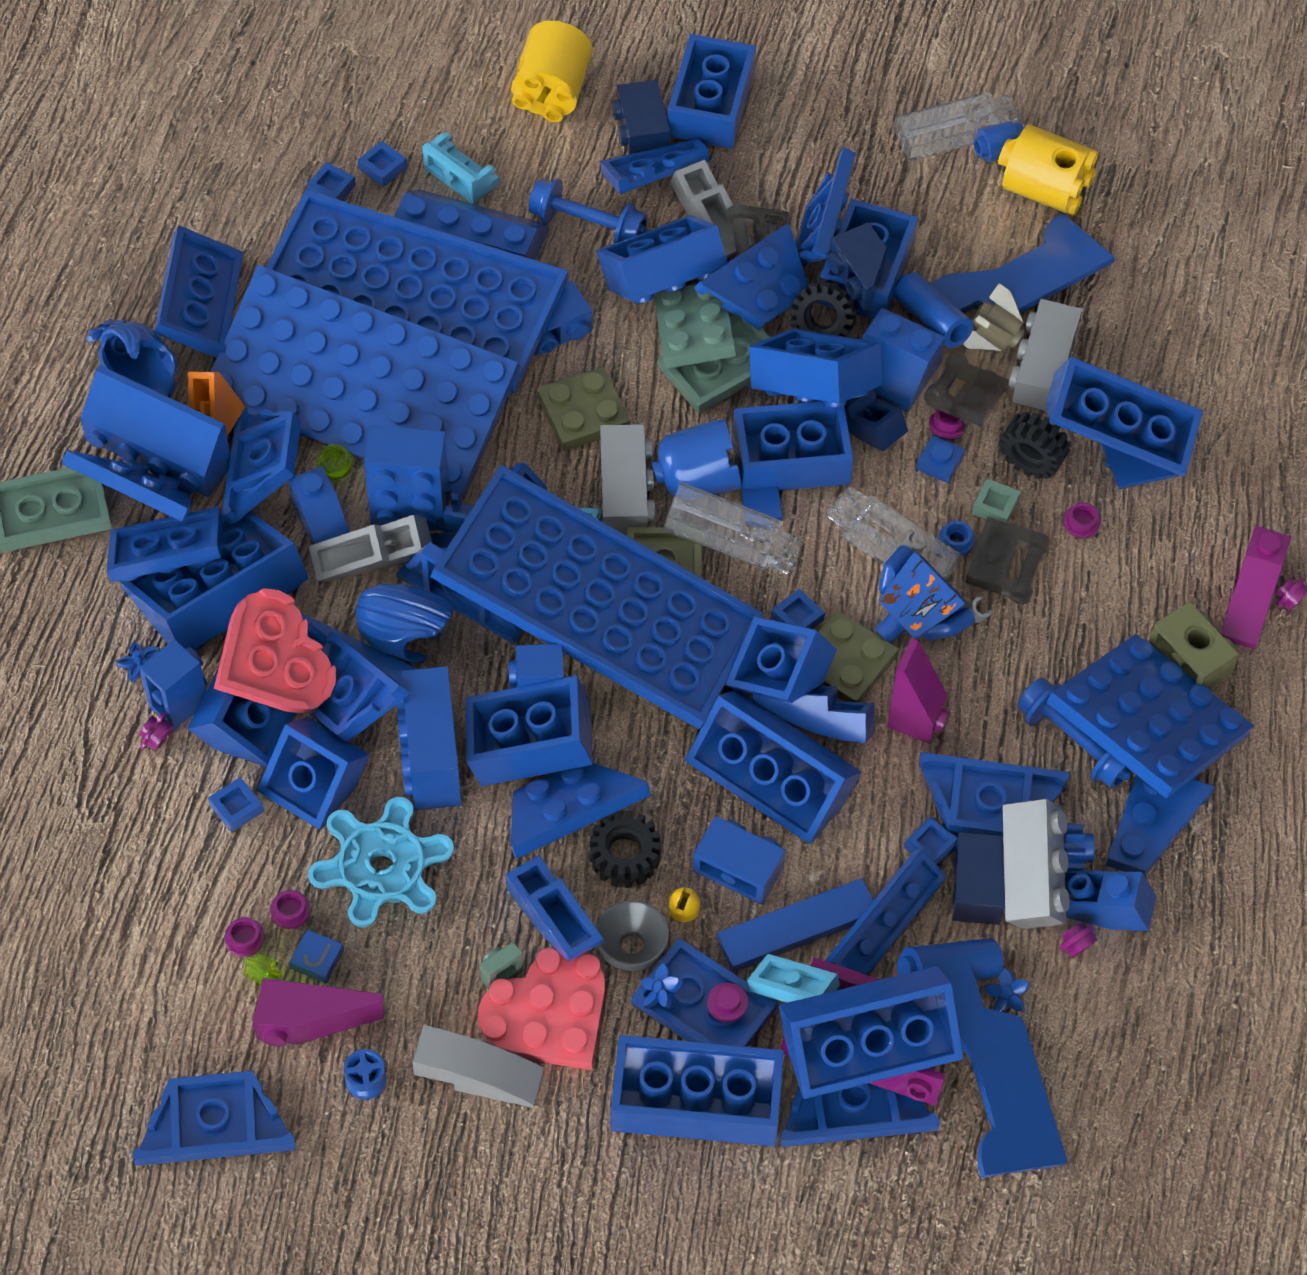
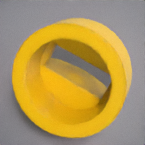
(691, 908)

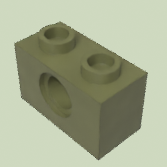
(1188, 627)

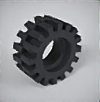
(830, 293)
(1034, 445)
(625, 869)

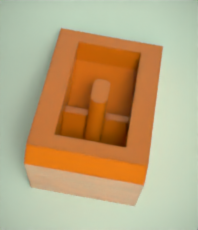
(214, 397)

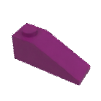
(1255, 586)
(917, 696)
(306, 1012)

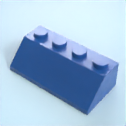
(474, 222)
(1123, 415)
(155, 432)
(241, 725)
(772, 765)
(872, 1031)
(697, 1090)

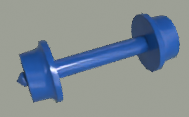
(547, 199)
(1034, 706)

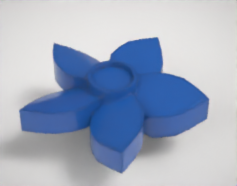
(96, 333)
(138, 658)
(661, 987)
(1008, 991)

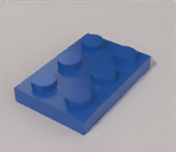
(164, 545)
(689, 1008)

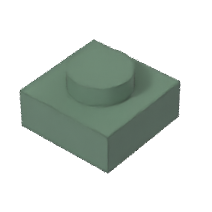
(996, 501)
(501, 964)

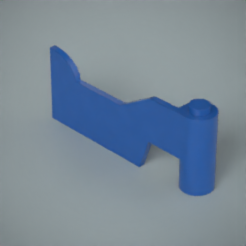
(1039, 274)
(1001, 1057)

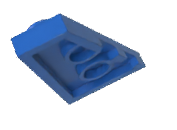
(651, 165)
(1152, 823)

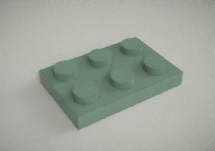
(692, 327)
(716, 380)
(50, 508)

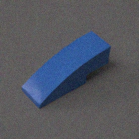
(825, 715)
(552, 909)

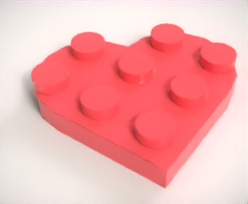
(272, 657)
(549, 1013)

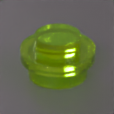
(335, 461)
(261, 968)

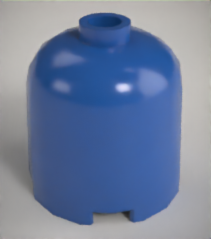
(698, 459)

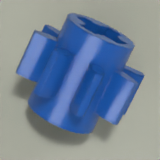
(1078, 846)

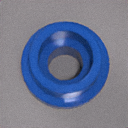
(960, 531)

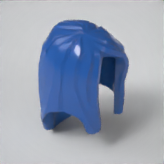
(139, 355)
(398, 614)

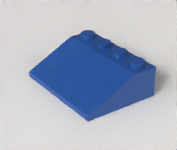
(200, 599)

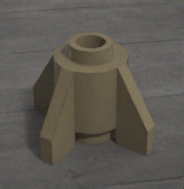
(996, 323)

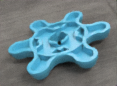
(385, 838)

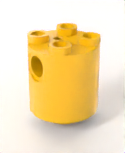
(551, 70)
(1048, 168)

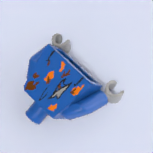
(921, 598)

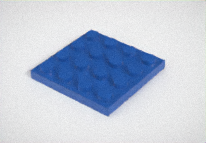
(1150, 715)

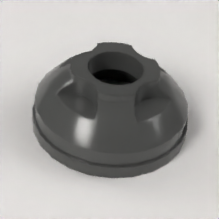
(637, 920)

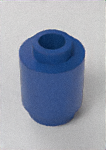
(992, 139)

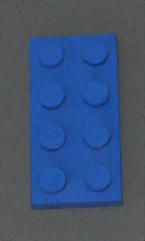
(198, 292)

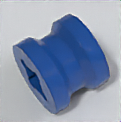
(363, 1064)

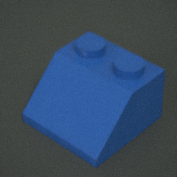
(907, 357)
(781, 660)
(312, 771)

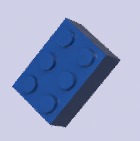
(711, 90)
(897, 233)
(662, 259)
(815, 366)
(792, 446)
(406, 475)
(528, 731)
(428, 739)

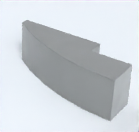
(705, 200)
(369, 548)
(476, 1067)

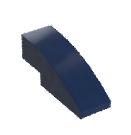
(874, 420)

